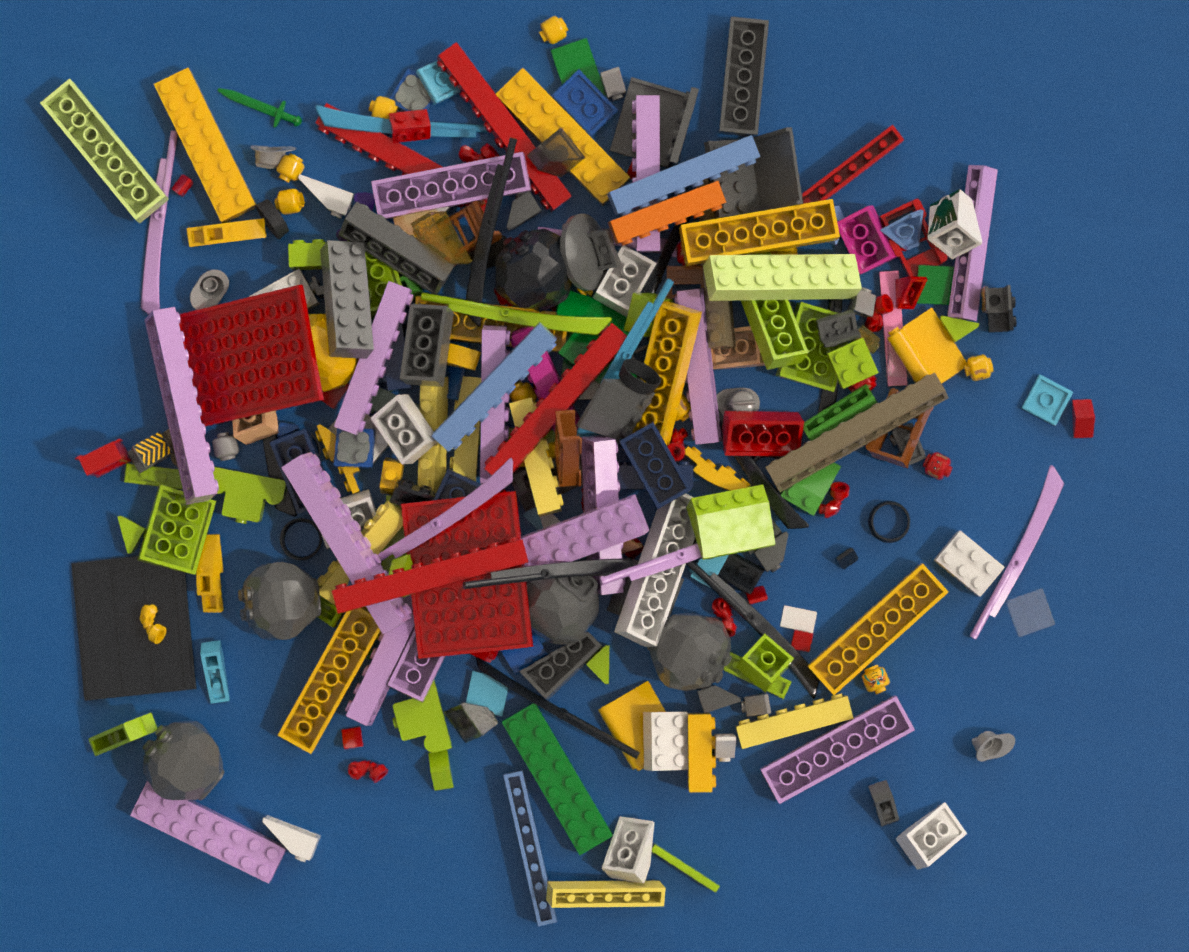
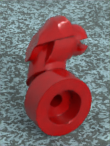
(467, 153)
(883, 306)
(676, 444)
(838, 491)
(723, 611)
(359, 769)

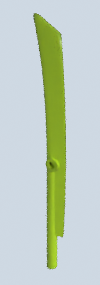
(583, 325)

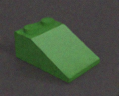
(811, 491)

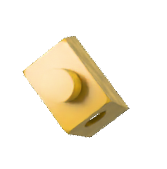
(391, 471)

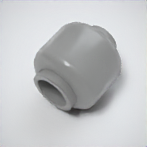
(225, 446)

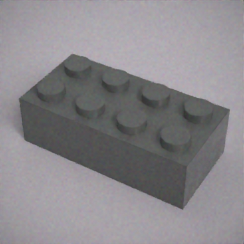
(426, 345)

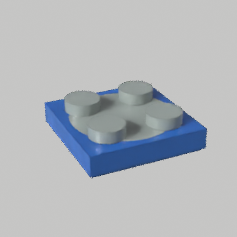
(411, 93)
(353, 449)

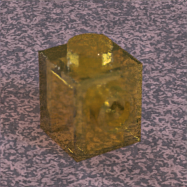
(870, 339)

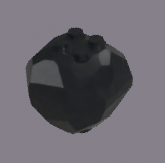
(532, 271)

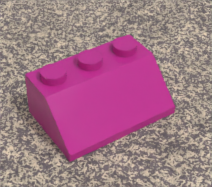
(865, 240)

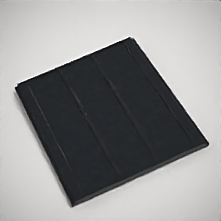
(112, 640)

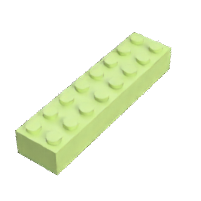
(104, 151)
(782, 277)

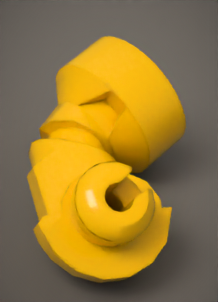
(155, 632)

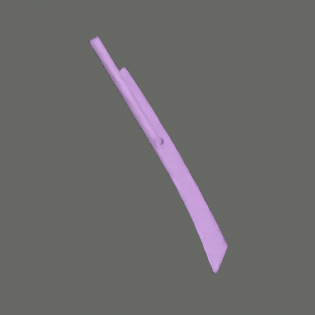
(151, 272)
(484, 492)
(1043, 510)
(655, 565)

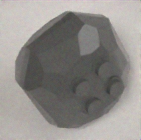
(279, 600)
(562, 607)
(691, 651)
(182, 761)

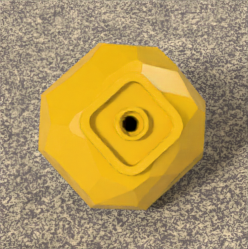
(333, 371)

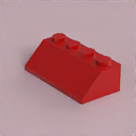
(761, 433)

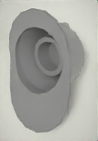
(270, 157)
(209, 289)
(738, 400)
(991, 746)

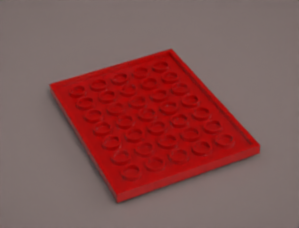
(252, 355)
(472, 619)

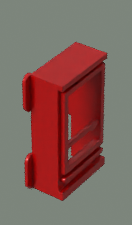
(931, 257)
(104, 459)

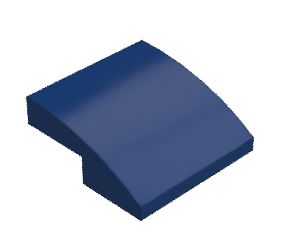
(524, 657)

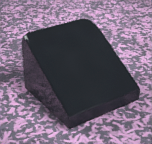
(847, 558)

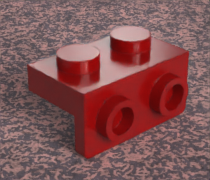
(410, 126)

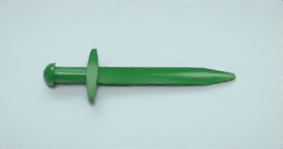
(278, 113)

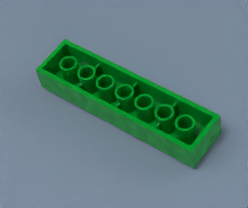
(557, 778)

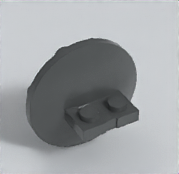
(587, 251)

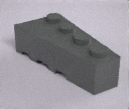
(561, 665)

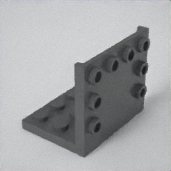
(675, 116)
(765, 184)

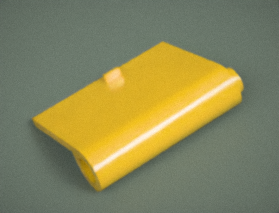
(927, 348)
(625, 719)

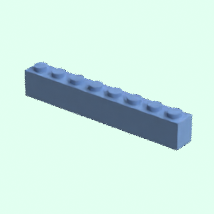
(683, 175)
(494, 386)
(529, 846)

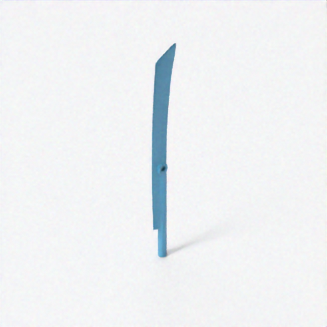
(351, 121)
(633, 339)

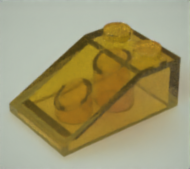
(439, 235)

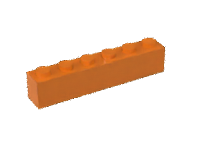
(667, 212)

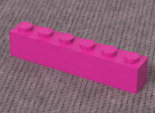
(542, 375)

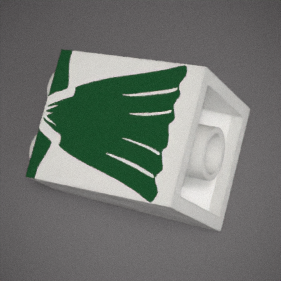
(954, 224)

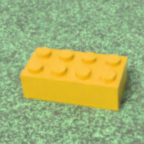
(700, 752)

